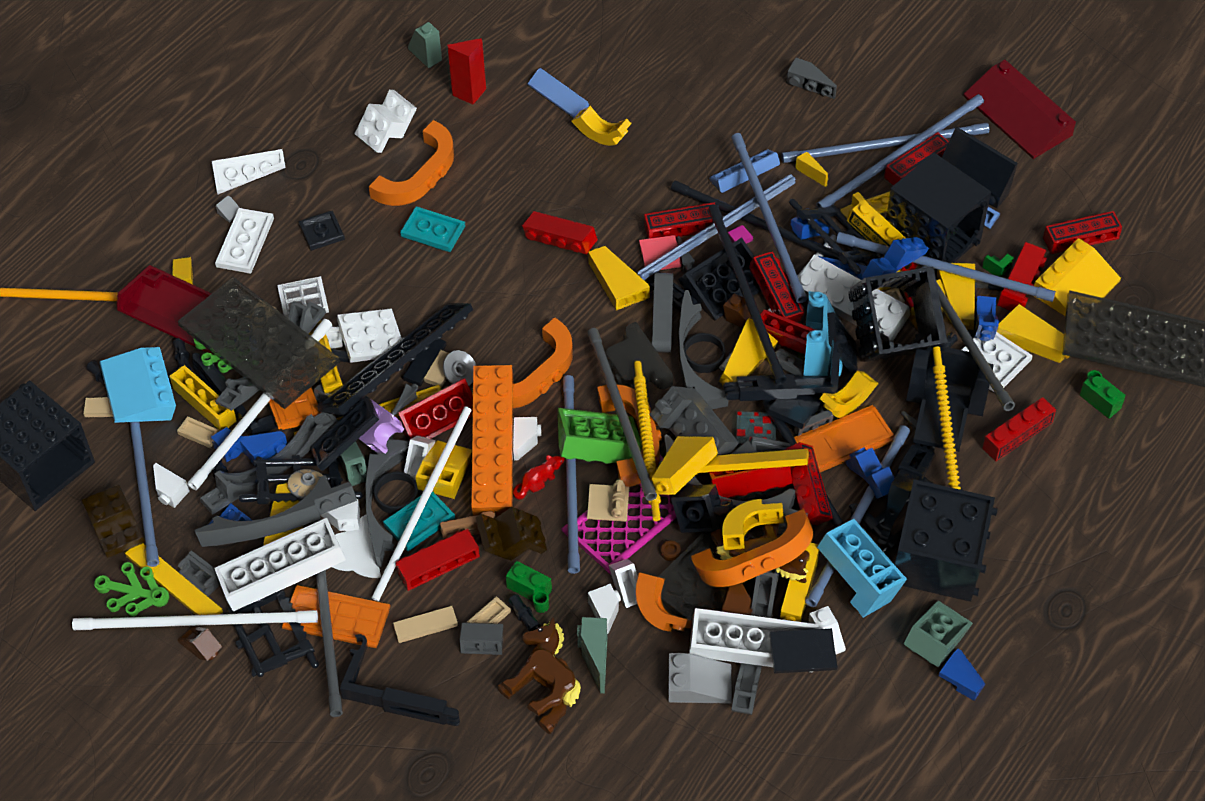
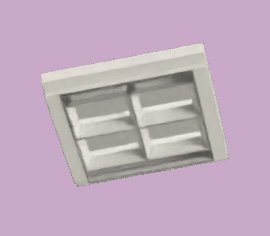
(302, 292)

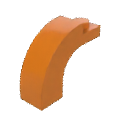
(650, 604)

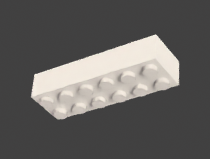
(836, 283)
(279, 564)
(737, 636)

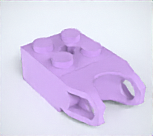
(380, 432)

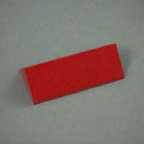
(467, 70)
(437, 411)

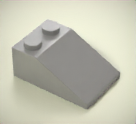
(698, 679)

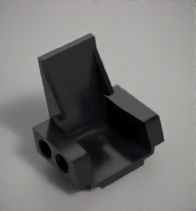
(965, 388)

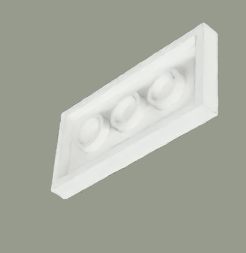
(244, 240)

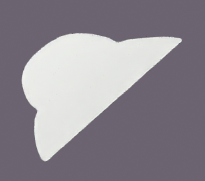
(358, 551)

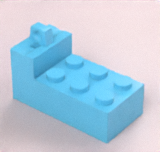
(862, 566)

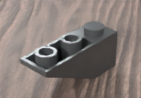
(809, 77)

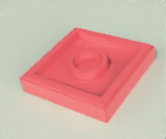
(656, 247)

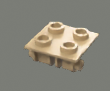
(608, 502)

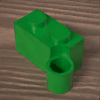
(1102, 394)
(530, 585)

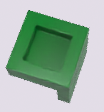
(997, 266)

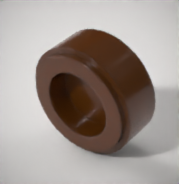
(670, 550)

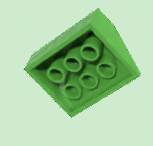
(593, 436)

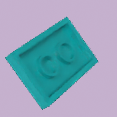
(433, 229)
(427, 524)

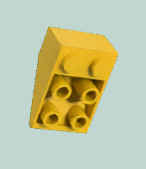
(452, 473)

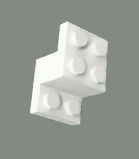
(385, 121)

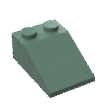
(937, 633)
(593, 641)

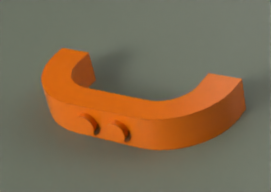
(425, 178)
(549, 372)
(626, 468)
(758, 560)

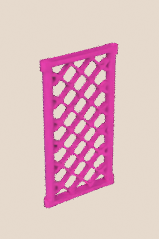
(645, 534)

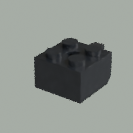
(700, 508)

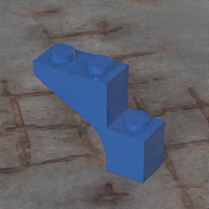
(898, 256)
(985, 318)
(252, 446)
(868, 467)

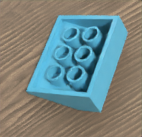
(138, 386)

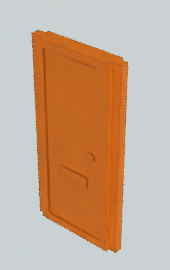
(296, 412)
(846, 435)
(348, 615)

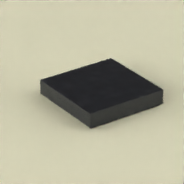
(321, 230)

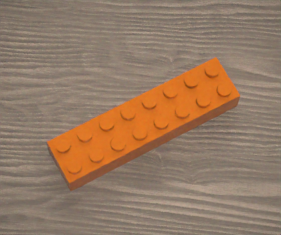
(492, 439)

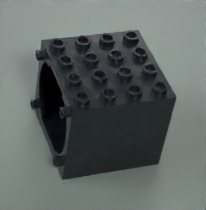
(939, 208)
(923, 289)
(39, 446)
(944, 539)

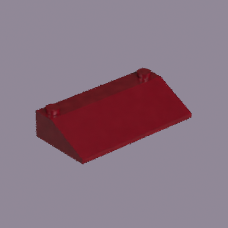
(1021, 110)
(161, 301)

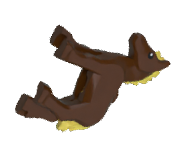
(794, 570)
(547, 671)

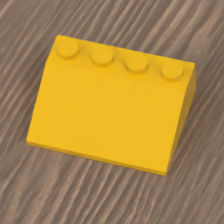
(1080, 271)

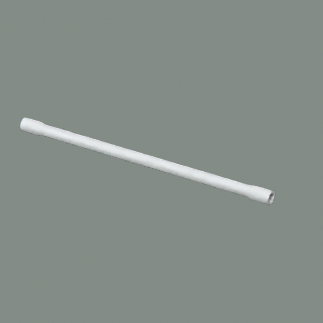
(201, 475)
(192, 620)

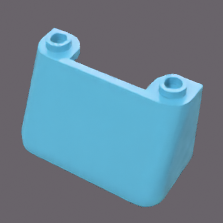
(817, 342)

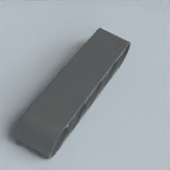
(662, 312)

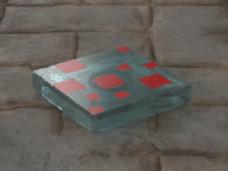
(754, 424)

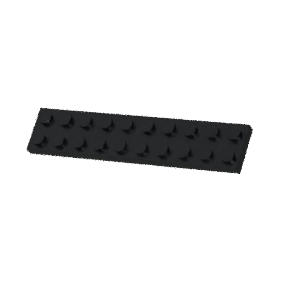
(394, 358)

